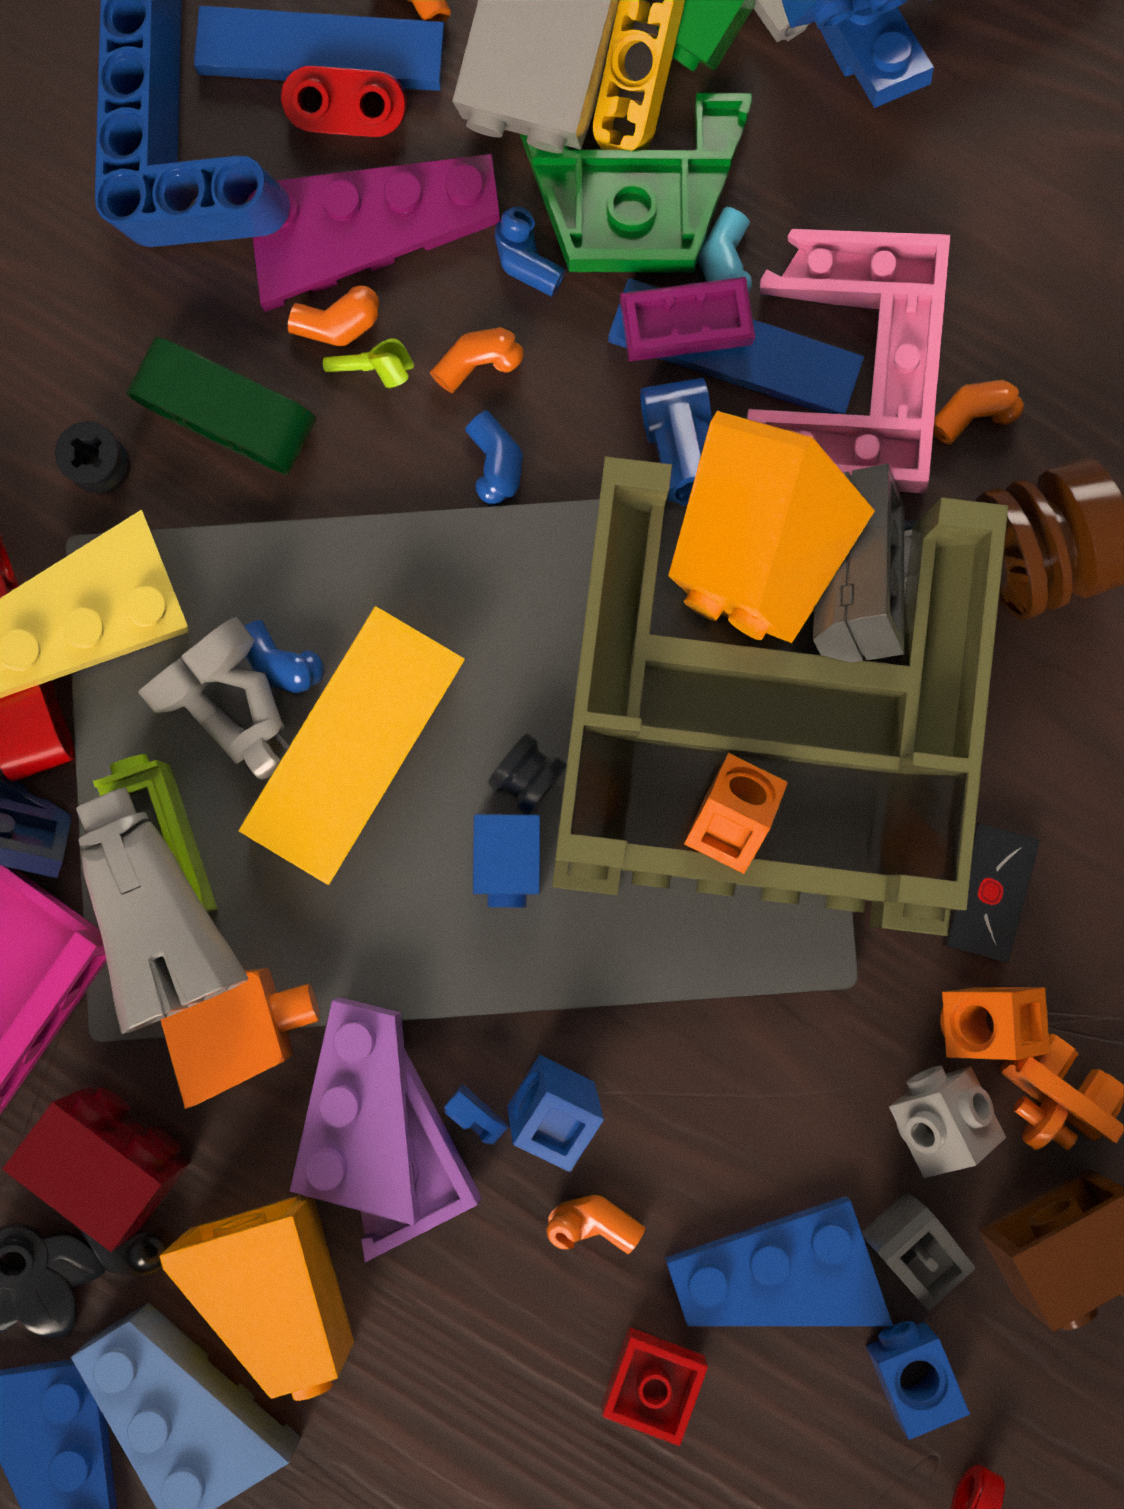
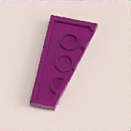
(369, 219)

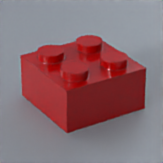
(654, 1386)

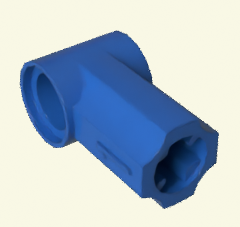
(677, 423)

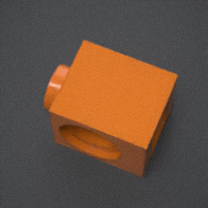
(736, 813)
(1017, 1017)

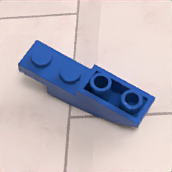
(880, 54)

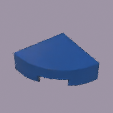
(472, 1112)

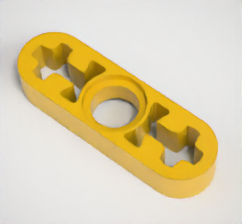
(644, 112)

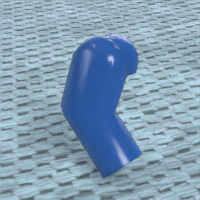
(502, 460)

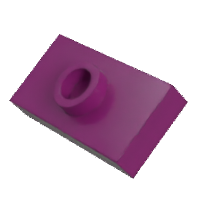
(687, 319)

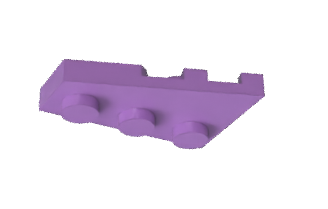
(357, 1119)
(438, 1176)

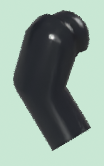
(135, 1256)

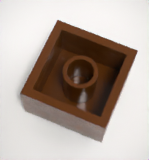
(1063, 1250)

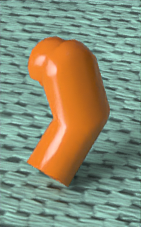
(340, 322)

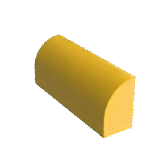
(351, 745)

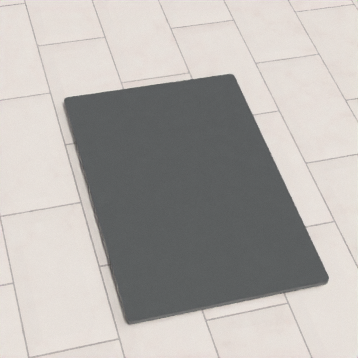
(402, 908)

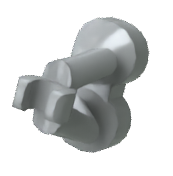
(214, 661)

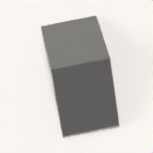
(918, 1250)

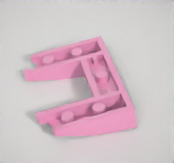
(907, 283)

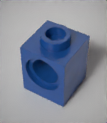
(506, 858)
(554, 1113)
(933, 1400)

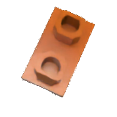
(1088, 1110)

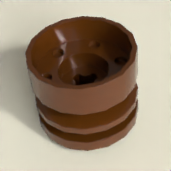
(1060, 537)

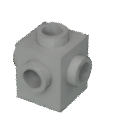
(947, 1120)

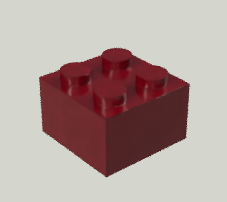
(98, 1164)

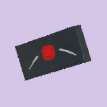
(996, 893)

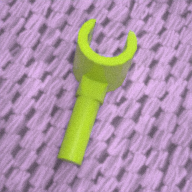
(387, 358)

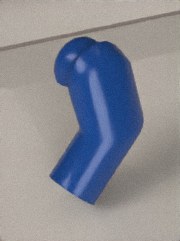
(519, 252)
(283, 668)

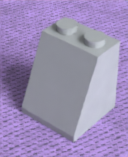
(535, 69)

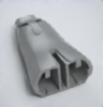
(151, 923)

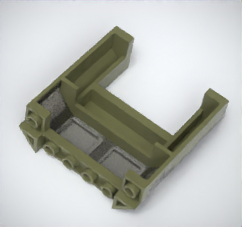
(870, 750)

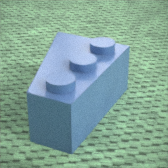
(179, 1416)

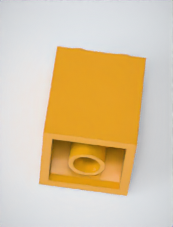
(764, 527)
(268, 1294)

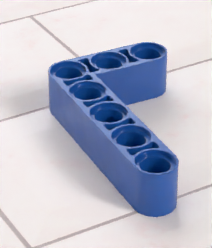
(140, 143)

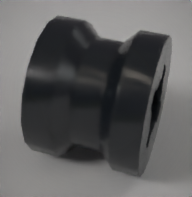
(103, 469)
(527, 773)

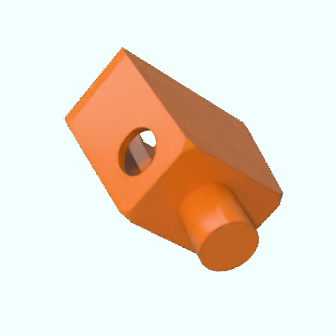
(235, 1035)

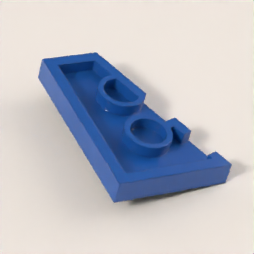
(783, 1274)

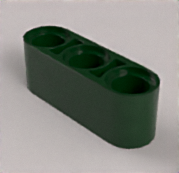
(221, 405)

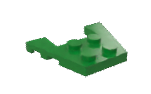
(642, 204)

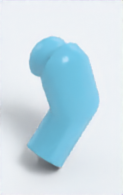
(719, 255)

